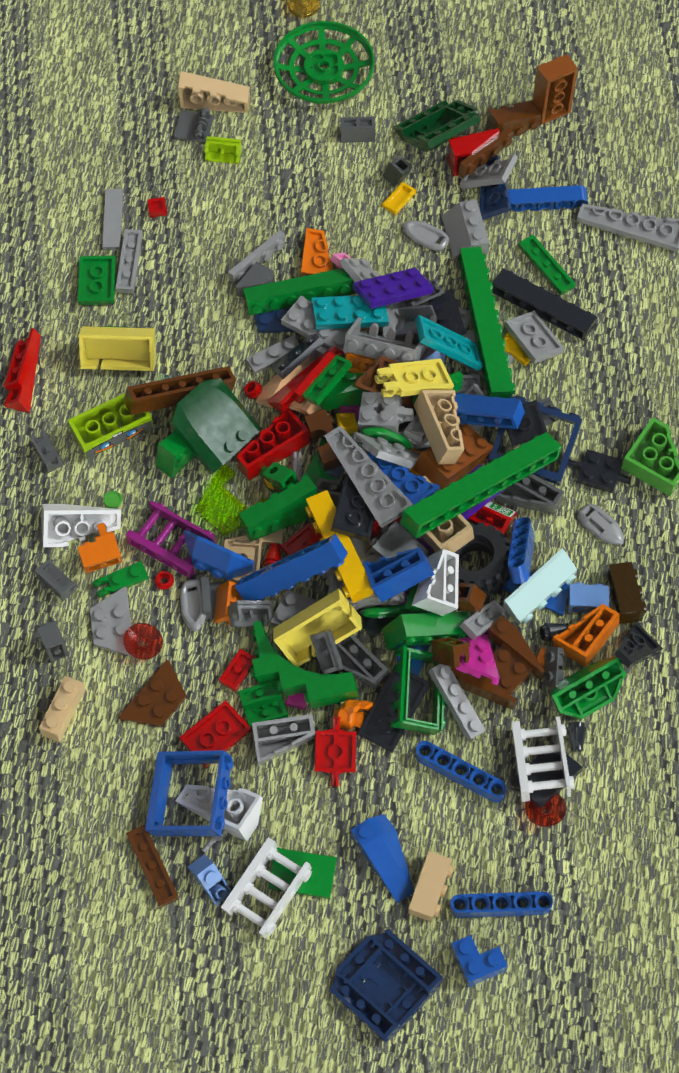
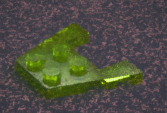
(219, 506)

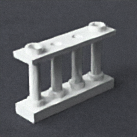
(525, 769)
(257, 869)

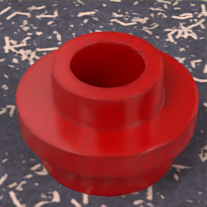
(253, 389)
(164, 575)

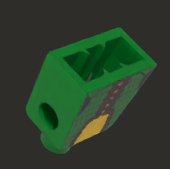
(278, 477)

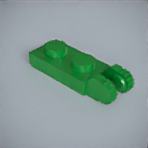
(122, 578)

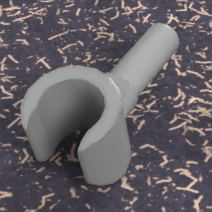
(213, 839)

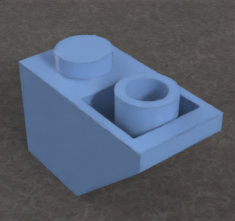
(210, 879)

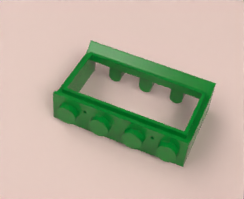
(402, 687)

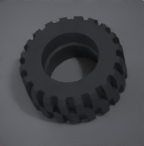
(495, 573)

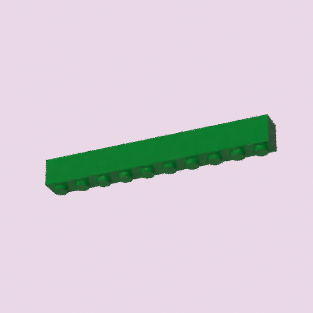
(485, 323)
(480, 485)

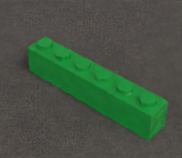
(286, 292)

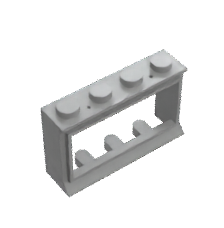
(374, 346)

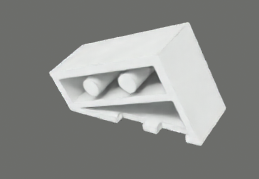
(440, 591)

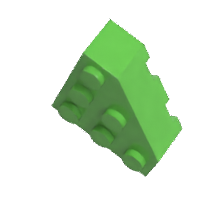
(654, 458)

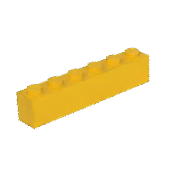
(351, 571)

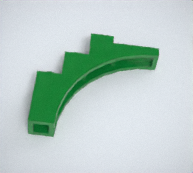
(317, 688)

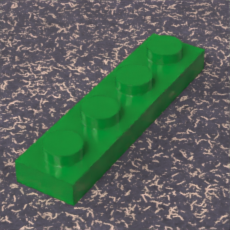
(546, 265)

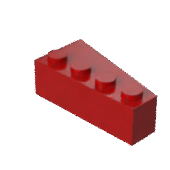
(274, 444)

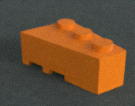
(588, 635)

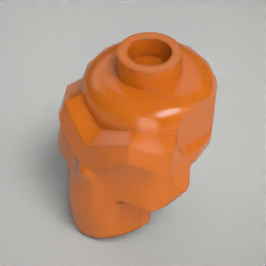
(351, 713)

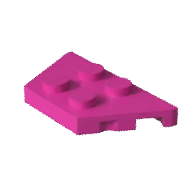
(480, 659)

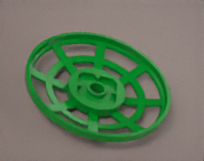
(323, 57)

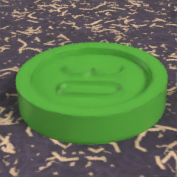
(112, 499)

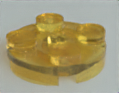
(303, 10)

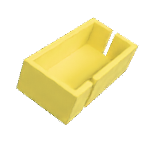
(118, 348)
(329, 612)

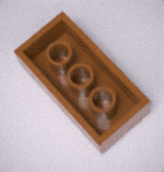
(555, 88)
(475, 453)

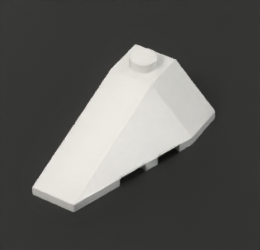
(69, 522)
(241, 812)

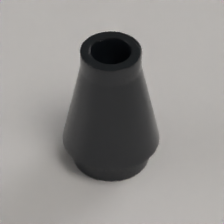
(549, 630)
(576, 734)

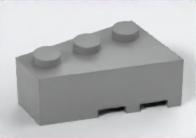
(281, 735)

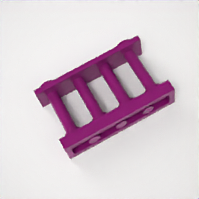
(154, 549)

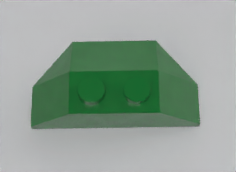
(589, 688)

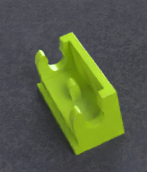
(222, 150)

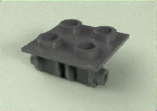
(194, 125)

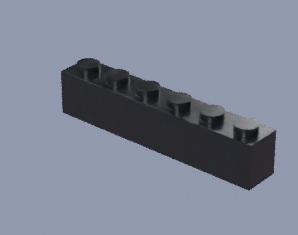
(547, 305)

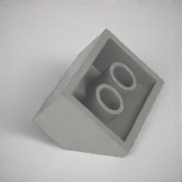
(465, 227)

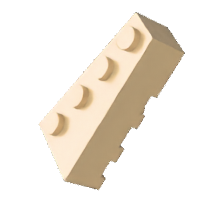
(214, 94)
(441, 424)

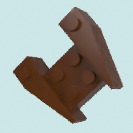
(513, 662)

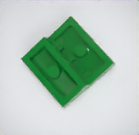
(262, 703)

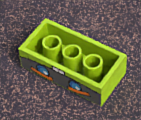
(107, 426)

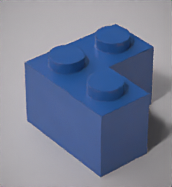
(477, 966)

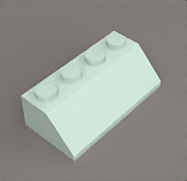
(540, 587)

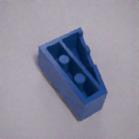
(398, 573)

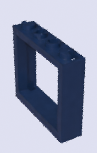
(556, 413)

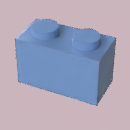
(586, 598)

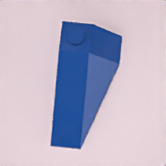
(383, 851)

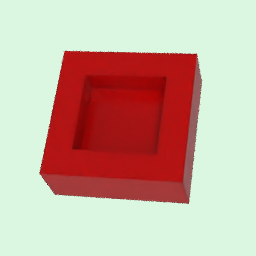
(157, 207)

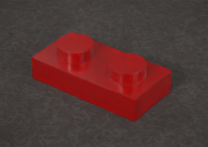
(237, 670)

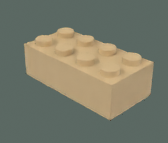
(451, 534)

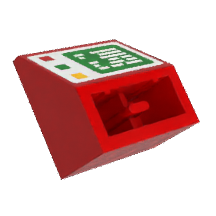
(495, 515)

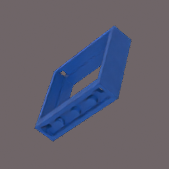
(160, 790)

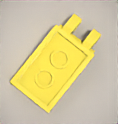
(413, 377)

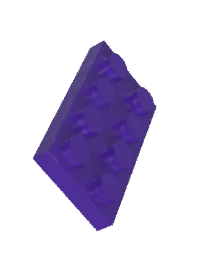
(393, 288)

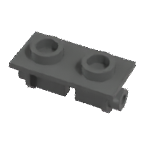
(553, 658)

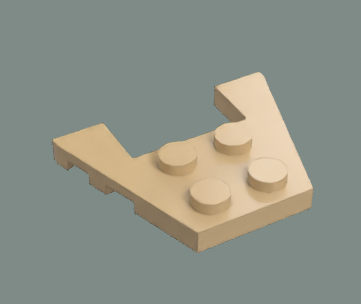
(252, 549)

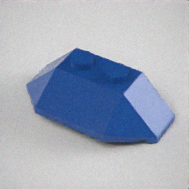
(215, 558)

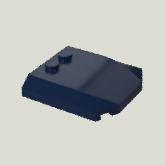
(390, 991)

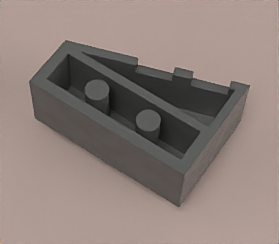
(532, 494)
(361, 662)

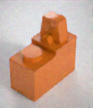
(102, 552)

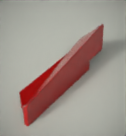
(22, 373)
(297, 386)

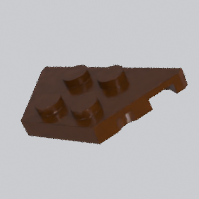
(367, 382)
(157, 699)

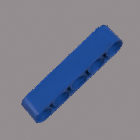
(547, 197)
(521, 550)
(455, 763)
(509, 899)

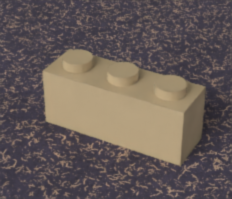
(62, 709)
(431, 886)

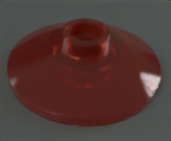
(143, 633)
(556, 809)

